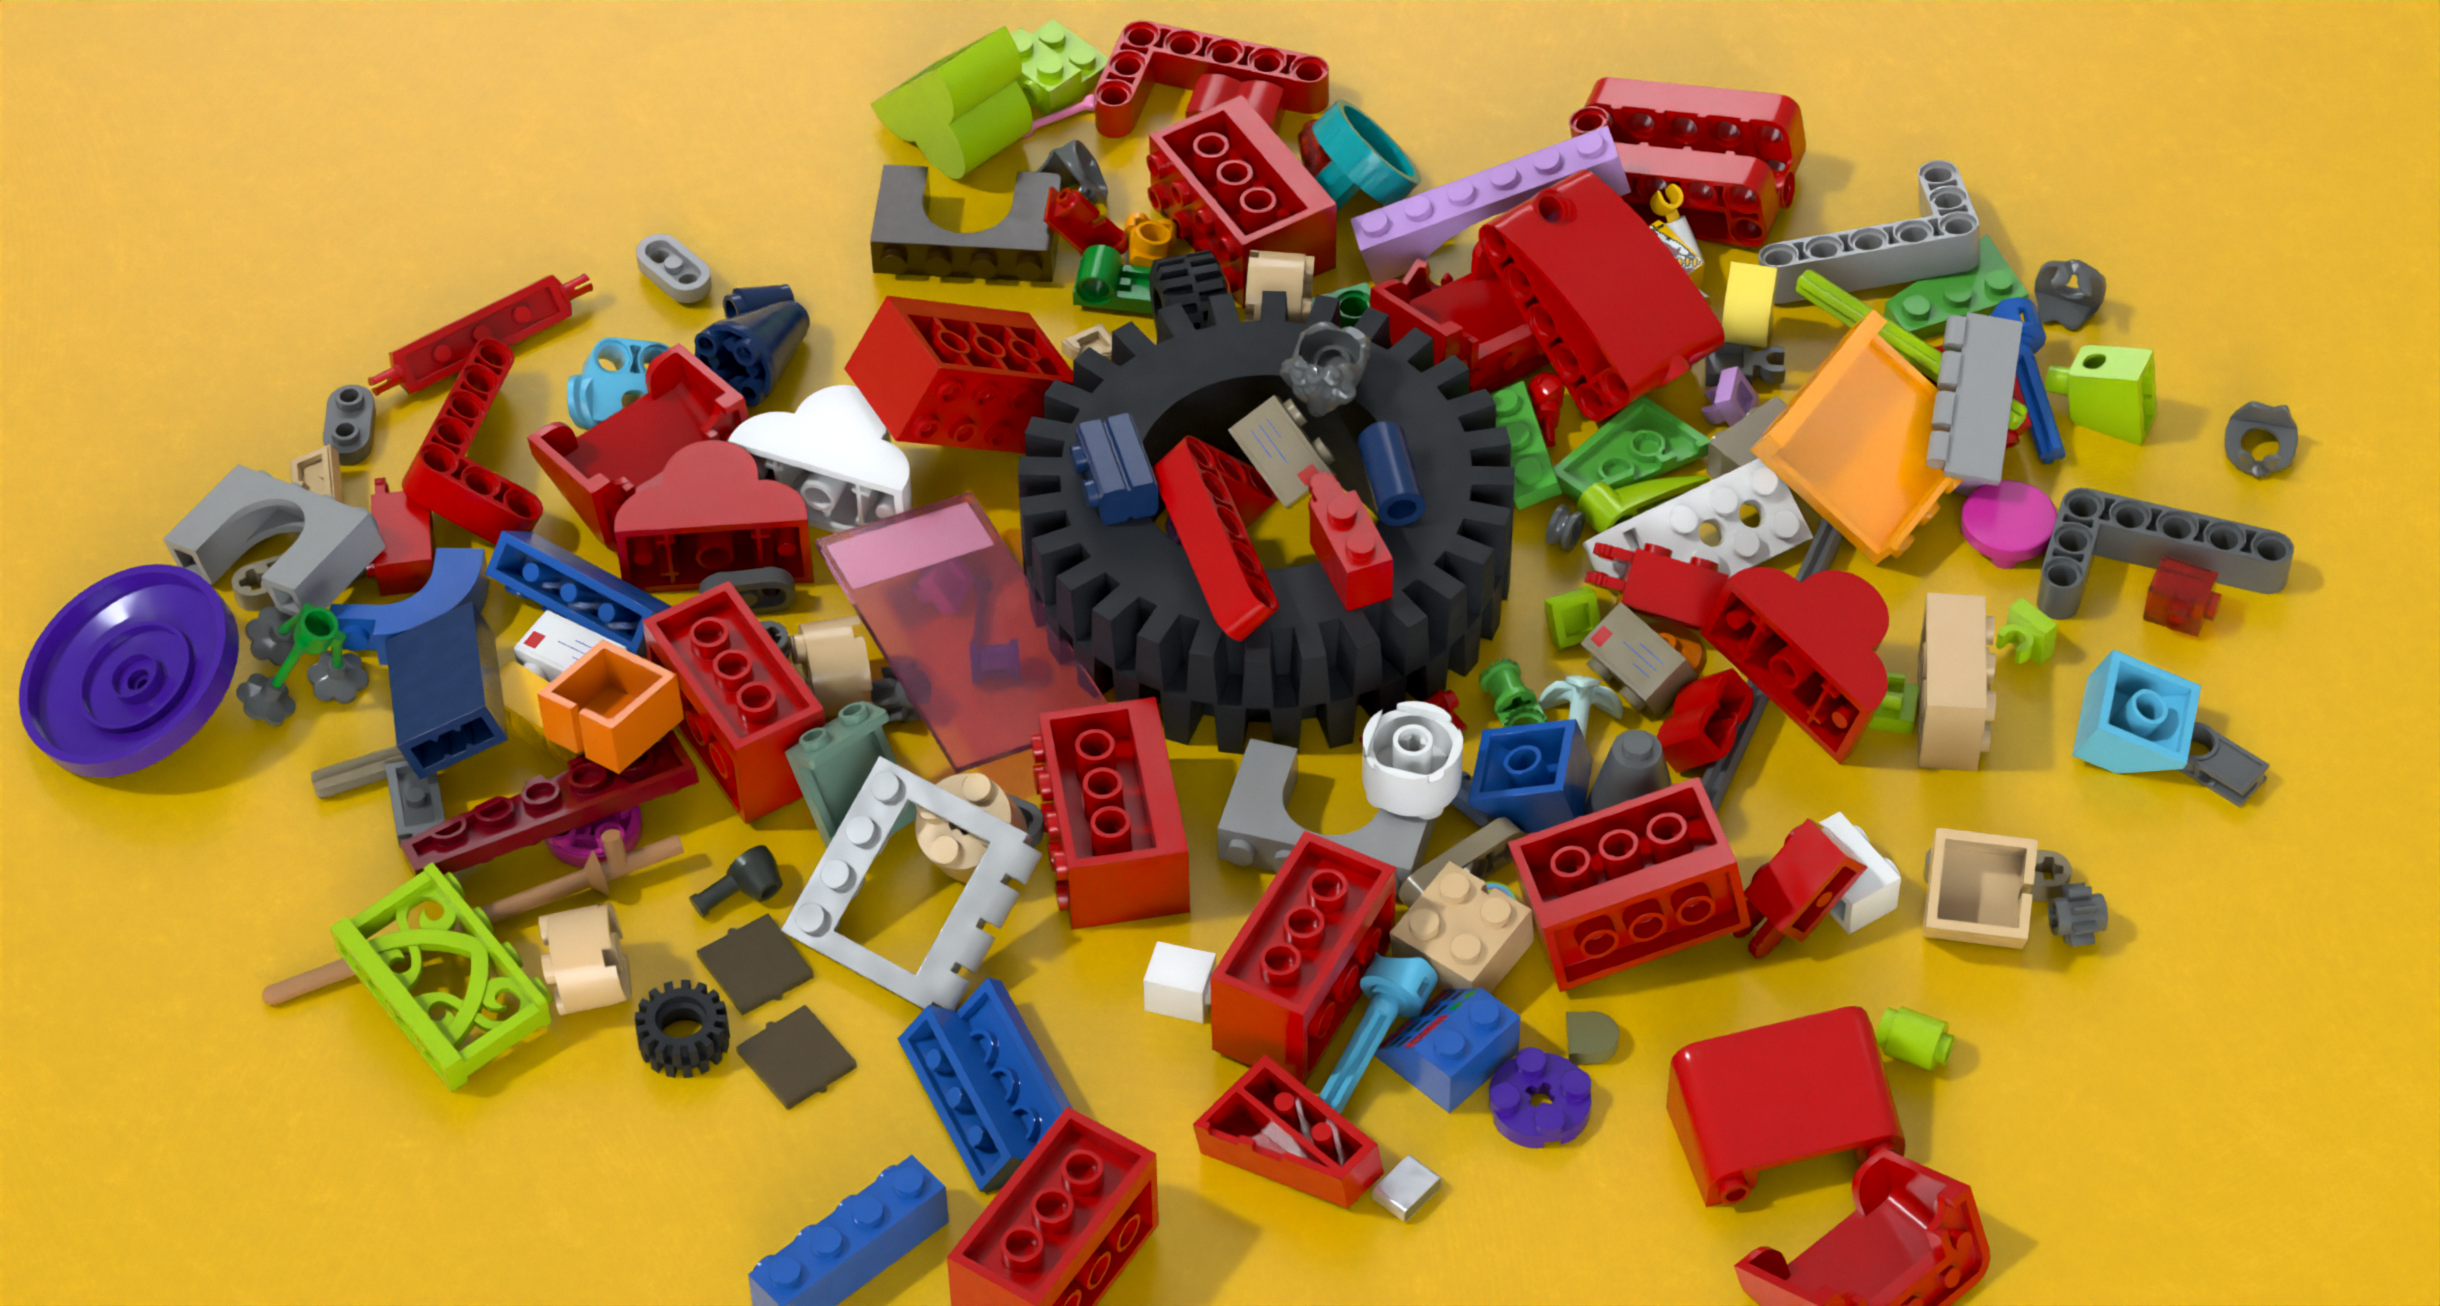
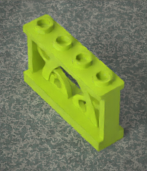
(440, 1039)

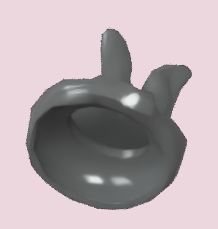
(1077, 167)
(2067, 304)
(2260, 416)

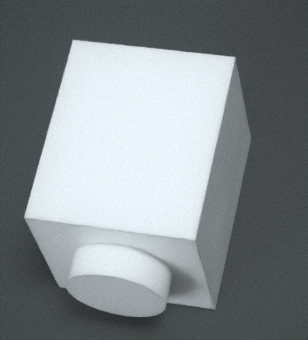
(1179, 982)

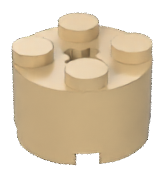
(1280, 273)
(832, 662)
(948, 844)
(585, 958)

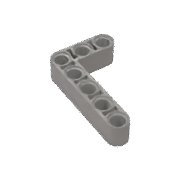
(1889, 253)

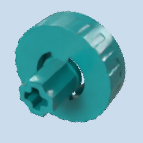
(1361, 158)

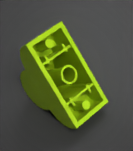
(962, 105)

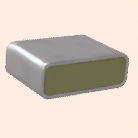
(1407, 1188)

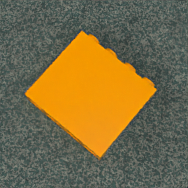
(1860, 443)

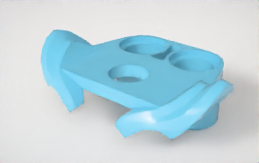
(599, 392)

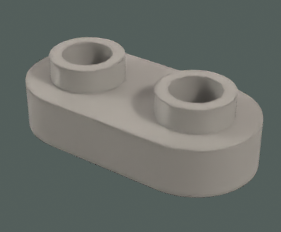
(673, 268)

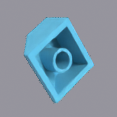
(2135, 717)

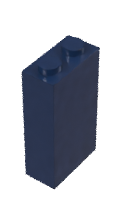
(446, 690)

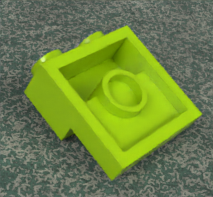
(1056, 66)

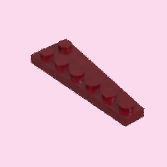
(550, 808)

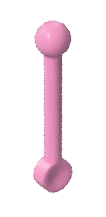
(1087, 104)

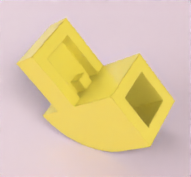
(1749, 304)

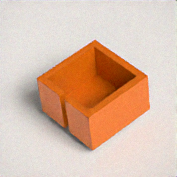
(610, 706)

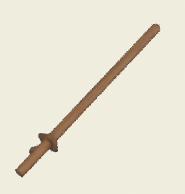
(593, 876)

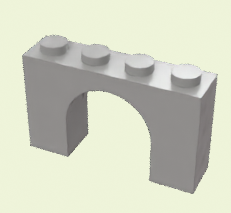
(252, 506)
(1262, 834)

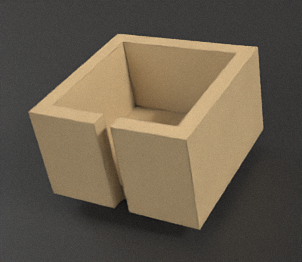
(1978, 887)
(1464, 931)

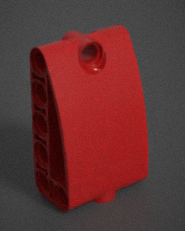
(1720, 145)
(1600, 293)

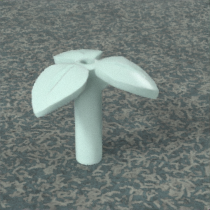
(1581, 694)

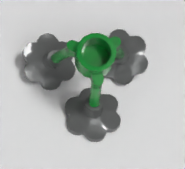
(283, 641)

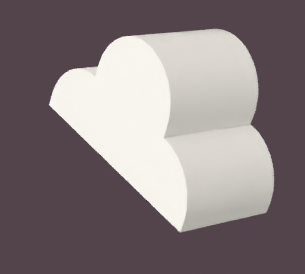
(833, 457)

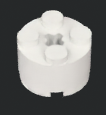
(1412, 760)

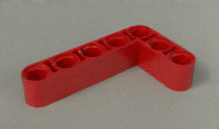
(1176, 58)
(456, 485)
(1211, 507)

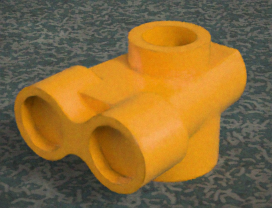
(1149, 238)

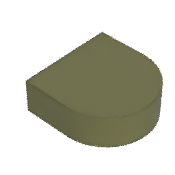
(1591, 1037)

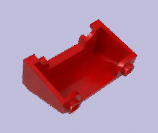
(1468, 320)
(633, 445)
(1780, 1099)
(1904, 1245)

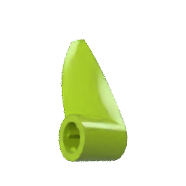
(1610, 507)

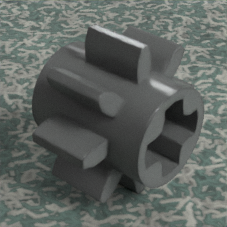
(892, 697)
(2077, 914)

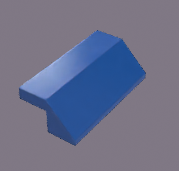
(985, 1081)

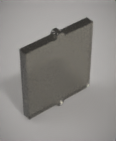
(755, 964)
(796, 1057)

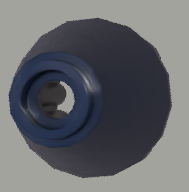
(753, 347)

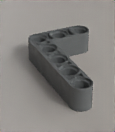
(2141, 534)

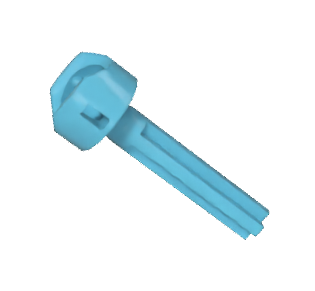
(1392, 992)

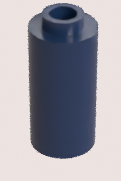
(1391, 473)

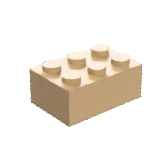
(1954, 681)

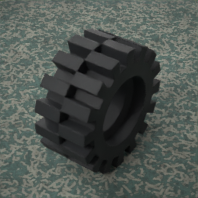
(687, 1051)

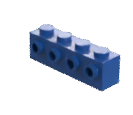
(573, 588)
(854, 1241)

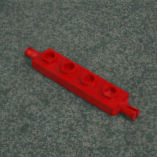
(505, 319)

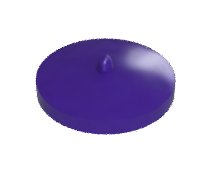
(129, 671)

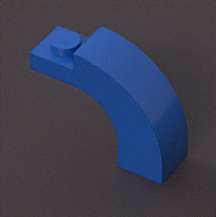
(455, 580)

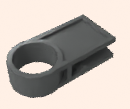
(2226, 768)

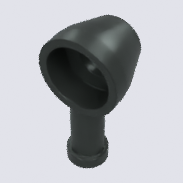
(751, 873)

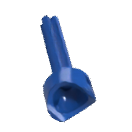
(2033, 337)

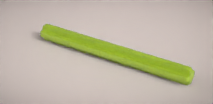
(1913, 349)

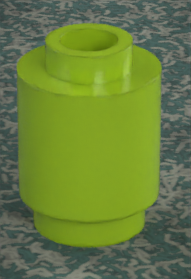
(1915, 1038)

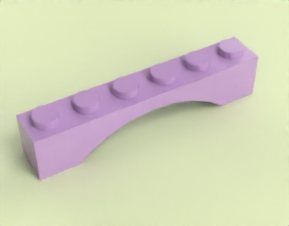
(1419, 225)

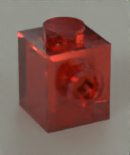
(2182, 596)

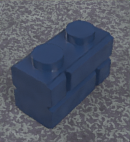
(1115, 469)

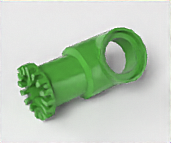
(1513, 701)

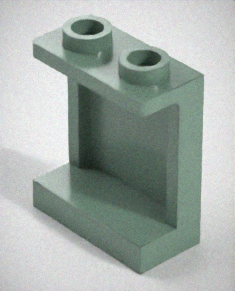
(837, 760)

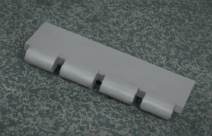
(1974, 397)

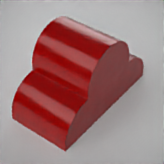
(710, 521)
(1807, 648)

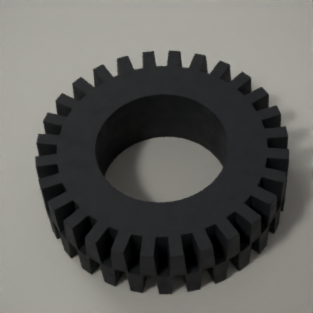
(1131, 593)

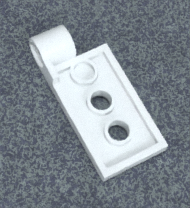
(1717, 503)

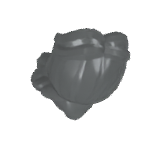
(1326, 366)

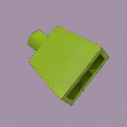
(2109, 390)

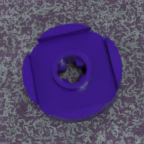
(1544, 1074)

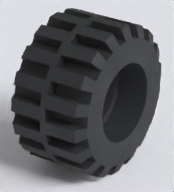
(1186, 281)

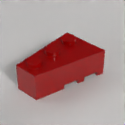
(1289, 1136)

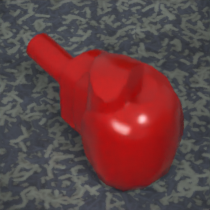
(1547, 398)

